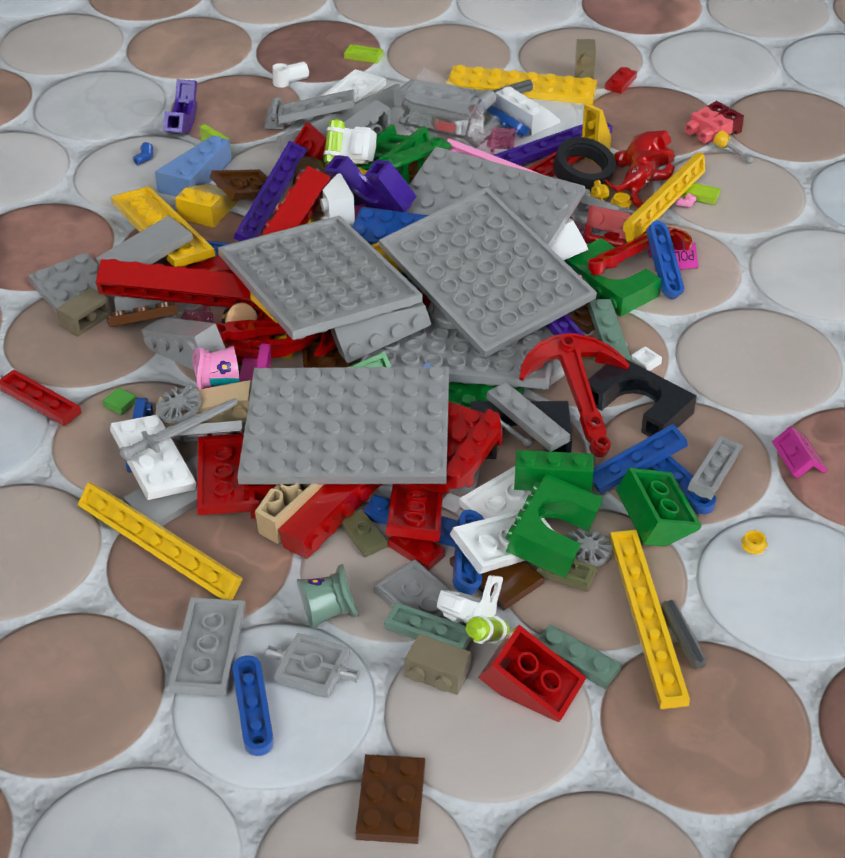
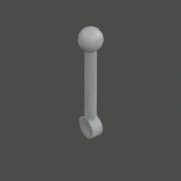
(526, 440)

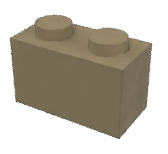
(585, 58)
(83, 311)
(437, 664)

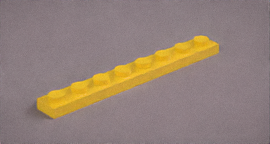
(664, 197)
(160, 542)
(649, 621)

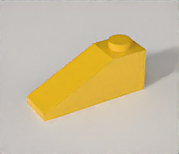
(595, 126)

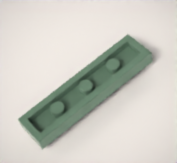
(607, 325)

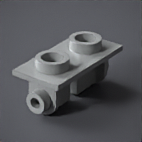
(272, 115)

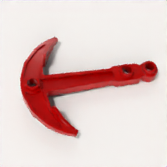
(612, 257)
(246, 329)
(278, 347)
(573, 367)

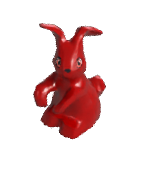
(644, 157)

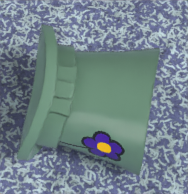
(327, 597)

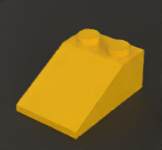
(203, 204)

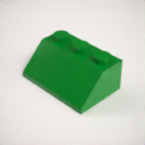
(570, 467)
(657, 506)

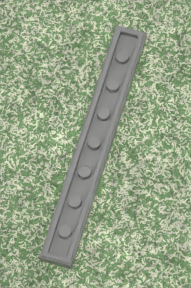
(385, 96)

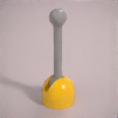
(723, 140)

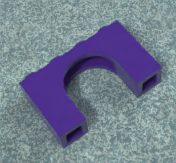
(380, 186)

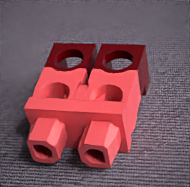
(710, 121)

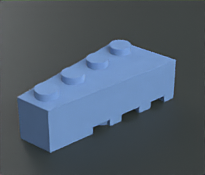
(194, 166)

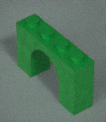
(624, 293)
(538, 543)

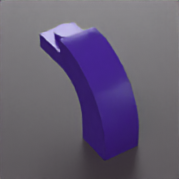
(184, 109)

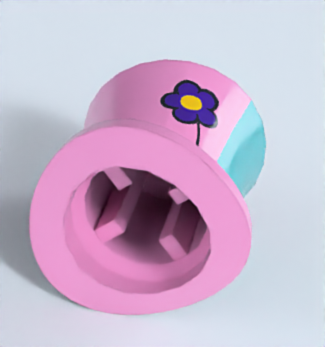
(215, 367)

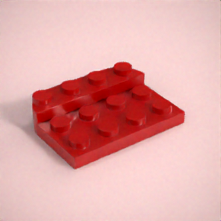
(469, 443)
(218, 481)

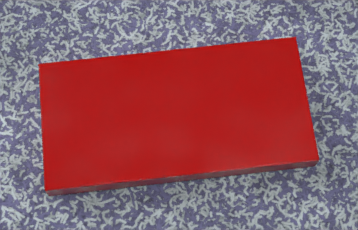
(414, 512)

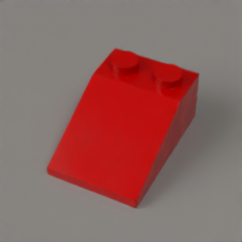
(532, 675)

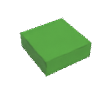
(119, 401)

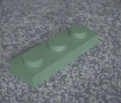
(411, 622)
(587, 660)

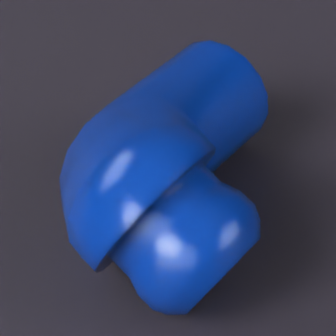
(145, 155)

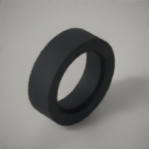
(586, 148)

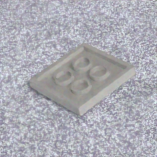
(65, 279)

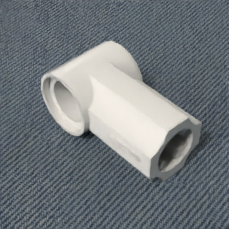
(288, 73)

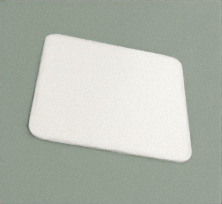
(451, 502)

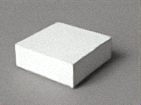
(646, 358)

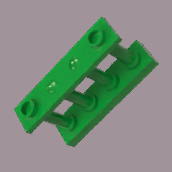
(387, 141)
(415, 153)

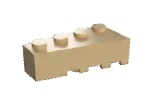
(220, 394)
(281, 505)

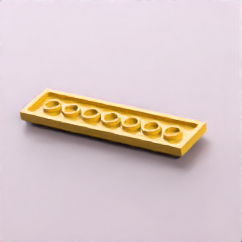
(544, 86)
(145, 207)

